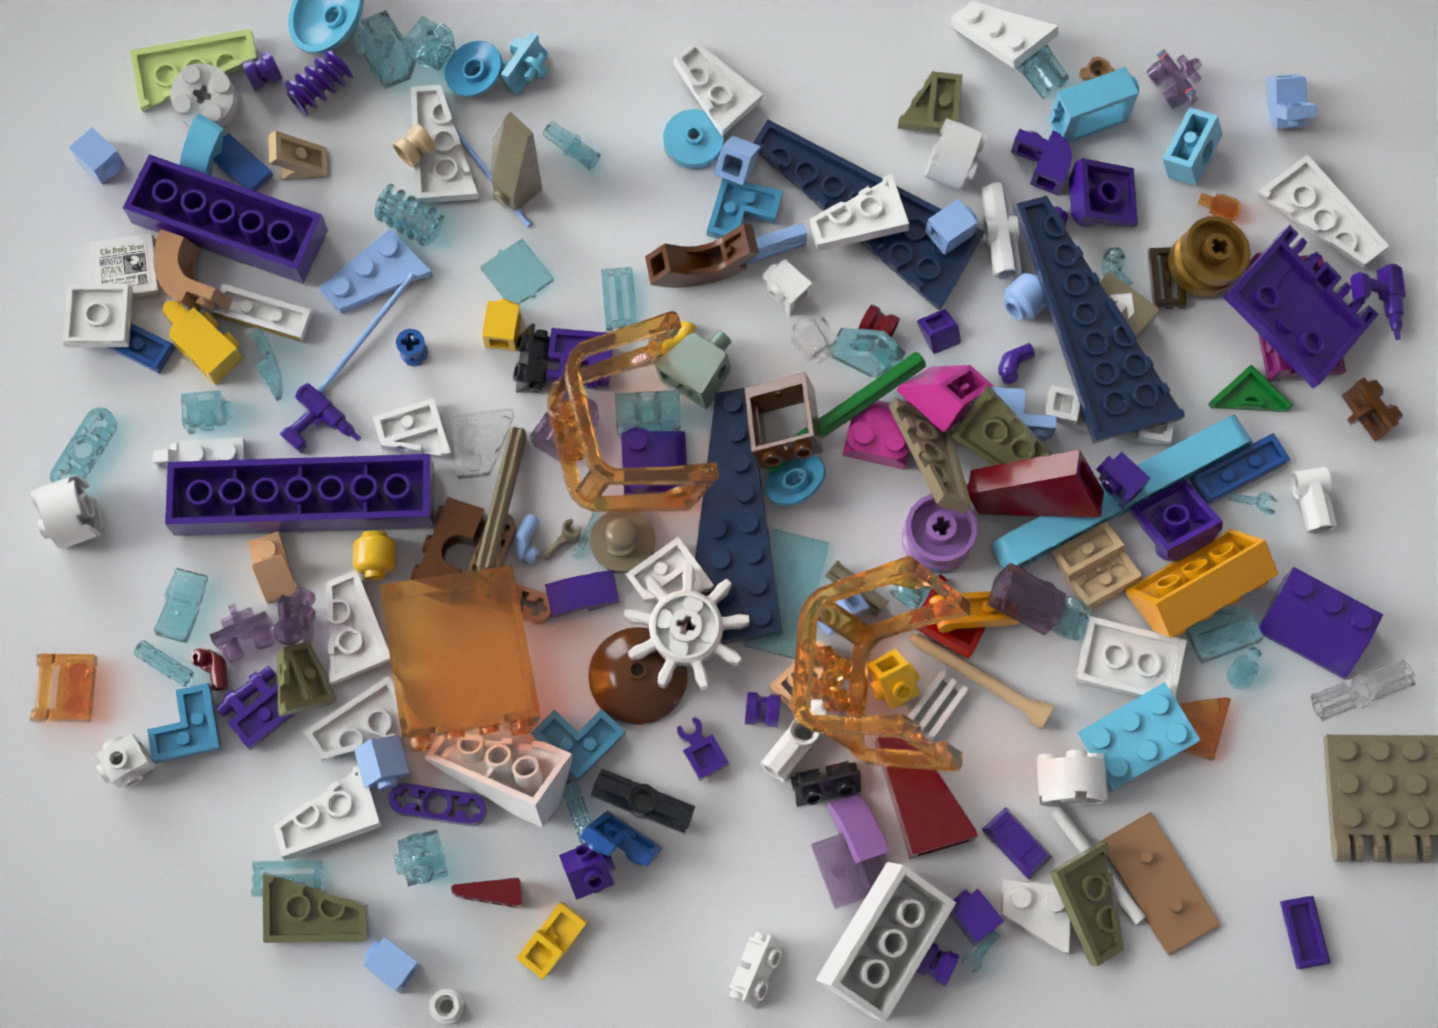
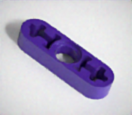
(464, 800)

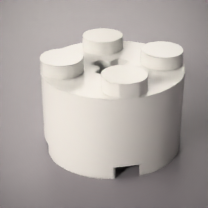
(195, 82)
(955, 155)
(67, 511)
(1072, 779)

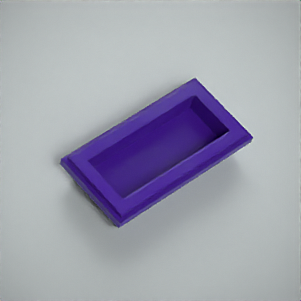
(1017, 843)
(1304, 932)

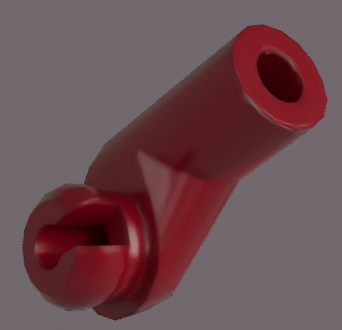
(214, 665)

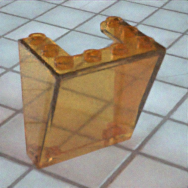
(459, 656)

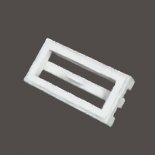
(951, 684)

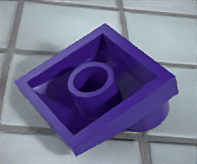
(1102, 194)
(652, 449)
(1177, 521)

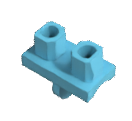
(525, 63)

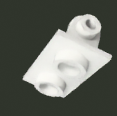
(752, 985)

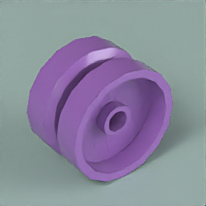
(933, 550)

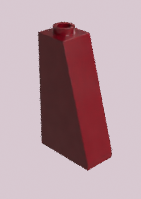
(1038, 487)
(924, 806)

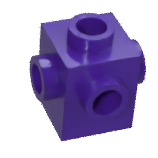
(587, 870)

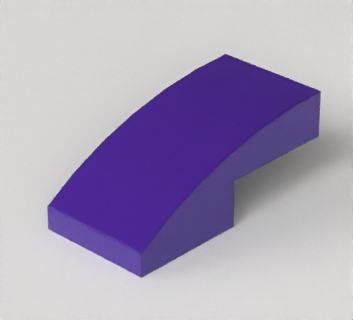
(582, 592)

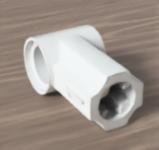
(1313, 491)

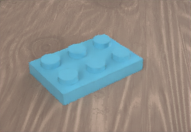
(1140, 735)

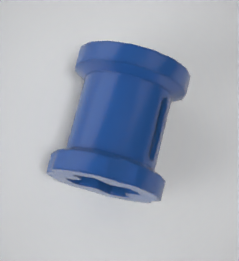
(404, 344)

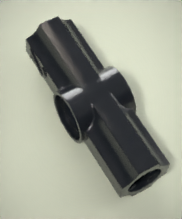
(622, 792)

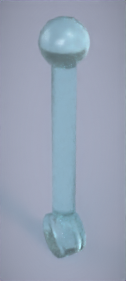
(578, 553)

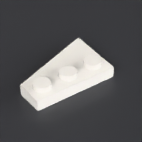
(1003, 33)
(716, 86)
(354, 631)
(362, 718)

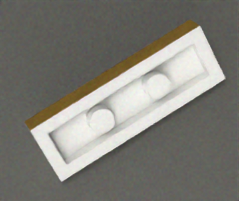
(265, 312)

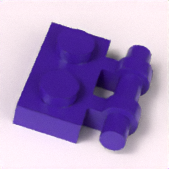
(560, 346)
(260, 717)

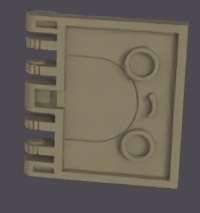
(1379, 791)

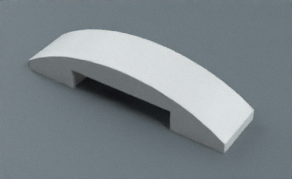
(1066, 406)

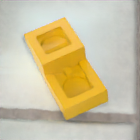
(552, 940)

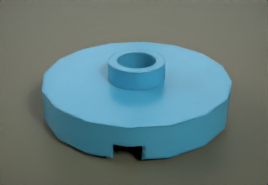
(692, 152)

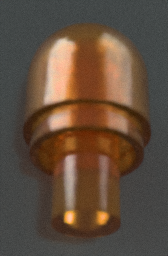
(1221, 205)

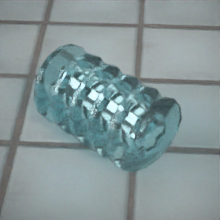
(407, 217)

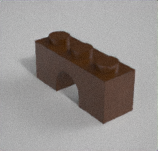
(456, 524)

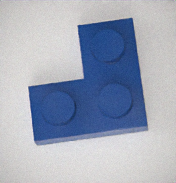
(610, 833)

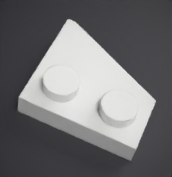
(1038, 911)

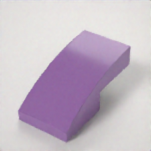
(859, 827)

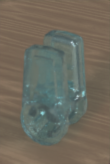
(1043, 60)

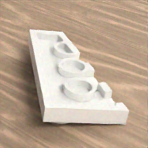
(444, 171)
(1321, 208)

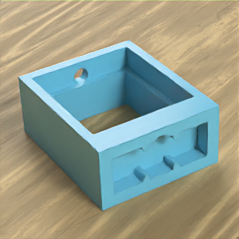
(1094, 105)

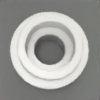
(436, 1002)

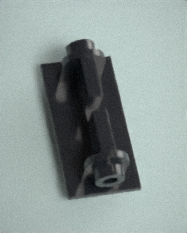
(527, 371)
(841, 781)

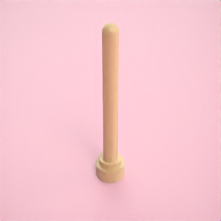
(1036, 710)

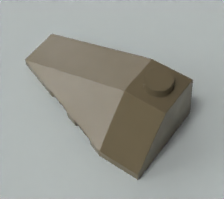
(514, 164)

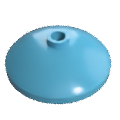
(323, 23)

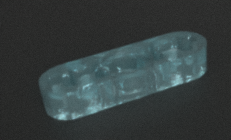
(104, 435)

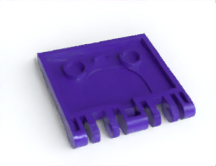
(1299, 308)

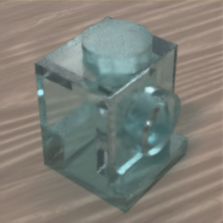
(204, 410)

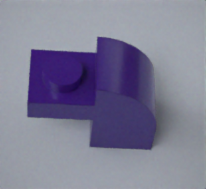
(1051, 156)

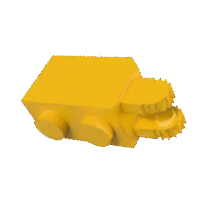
(201, 342)

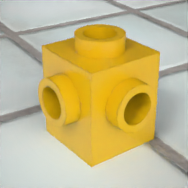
(893, 679)

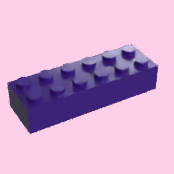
(226, 218)

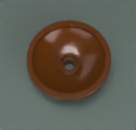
(627, 696)

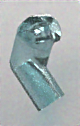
(1113, 262)

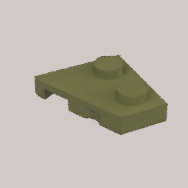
(934, 103)
(301, 680)

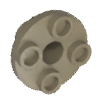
(622, 540)

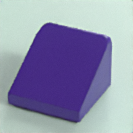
(939, 331)

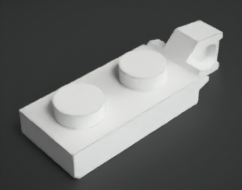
(201, 451)

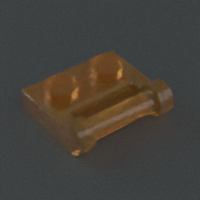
(74, 688)

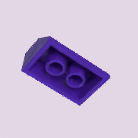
(1319, 622)

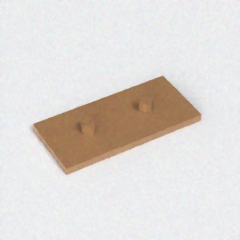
(1159, 883)

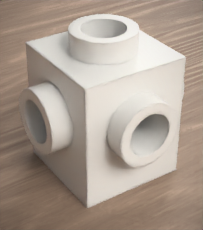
(124, 761)

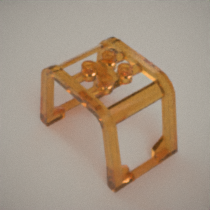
(577, 438)
(823, 607)

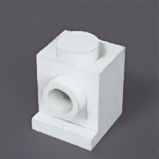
(787, 285)

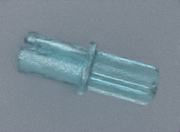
(571, 145)

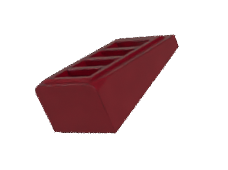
(498, 892)

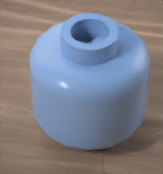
(1024, 297)

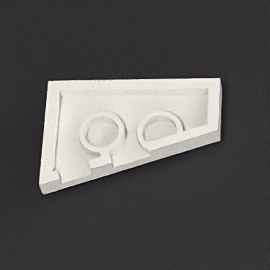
(865, 217)
(332, 817)

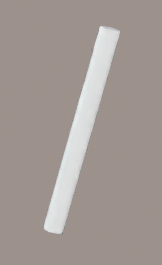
(1083, 844)

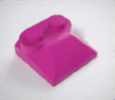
(876, 437)

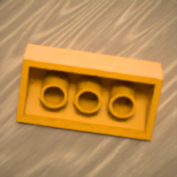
(1203, 582)

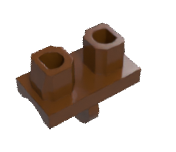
(1370, 410)

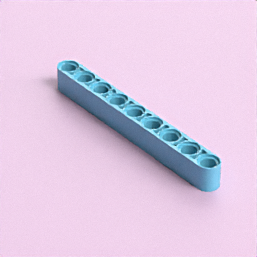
(1165, 470)

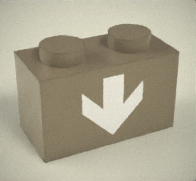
(1133, 306)

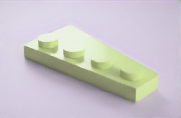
(160, 64)

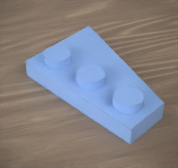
(373, 273)

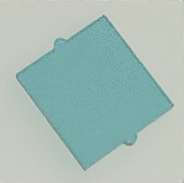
(517, 273)

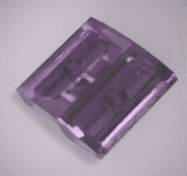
(842, 877)

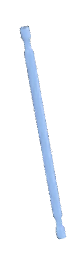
(487, 172)
(366, 333)

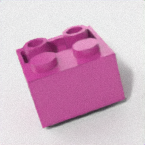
(944, 393)

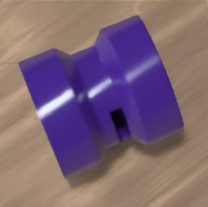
(262, 70)
(754, 709)
(944, 966)

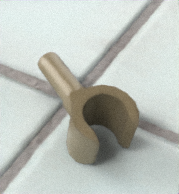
(564, 538)

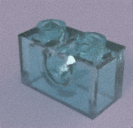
(648, 410)

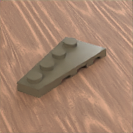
(935, 456)

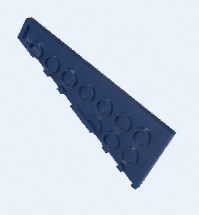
(833, 179)

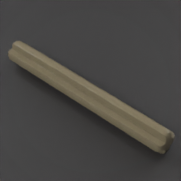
(501, 499)

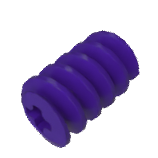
(317, 81)

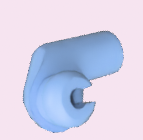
(523, 538)

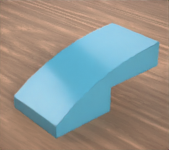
(202, 145)

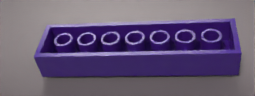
(300, 494)

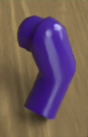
(1010, 362)

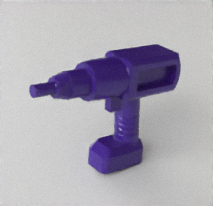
(1390, 290)
(319, 410)

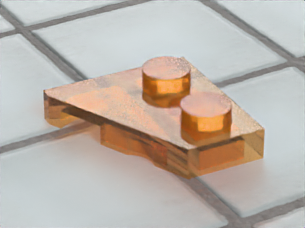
(1207, 720)

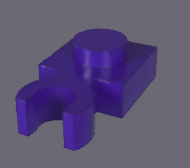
(704, 753)

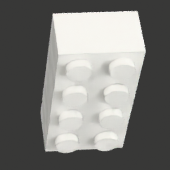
(886, 941)

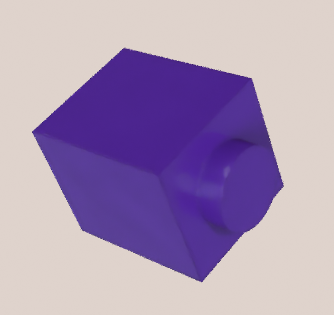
(975, 915)

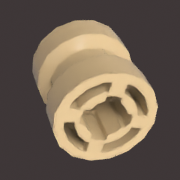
(414, 145)

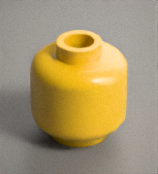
(374, 554)

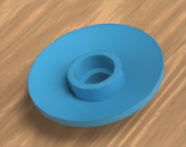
(467, 62)
(795, 481)

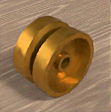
(1209, 256)

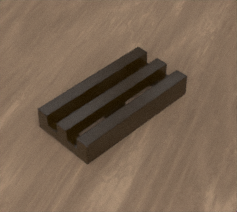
(1168, 302)

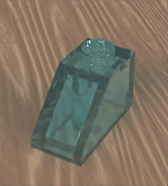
(867, 351)

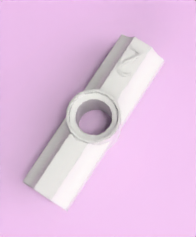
(1001, 231)
(790, 749)

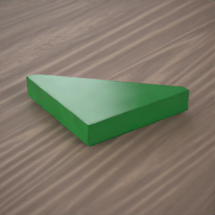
(1251, 392)

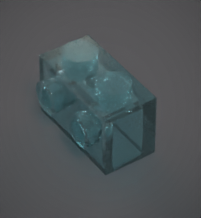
(385, 49)

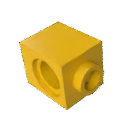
(502, 325)

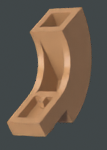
(176, 273)

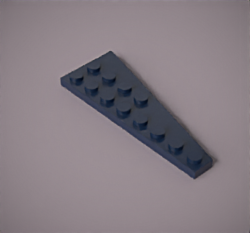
(1106, 364)
(734, 526)

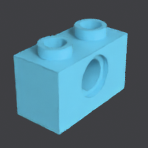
(1192, 146)

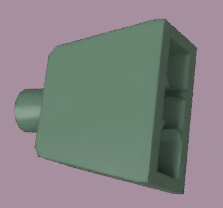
(696, 367)

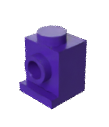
(1122, 478)

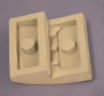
(1096, 565)

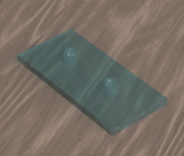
(797, 572)

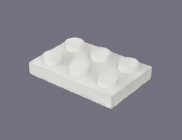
(1128, 658)

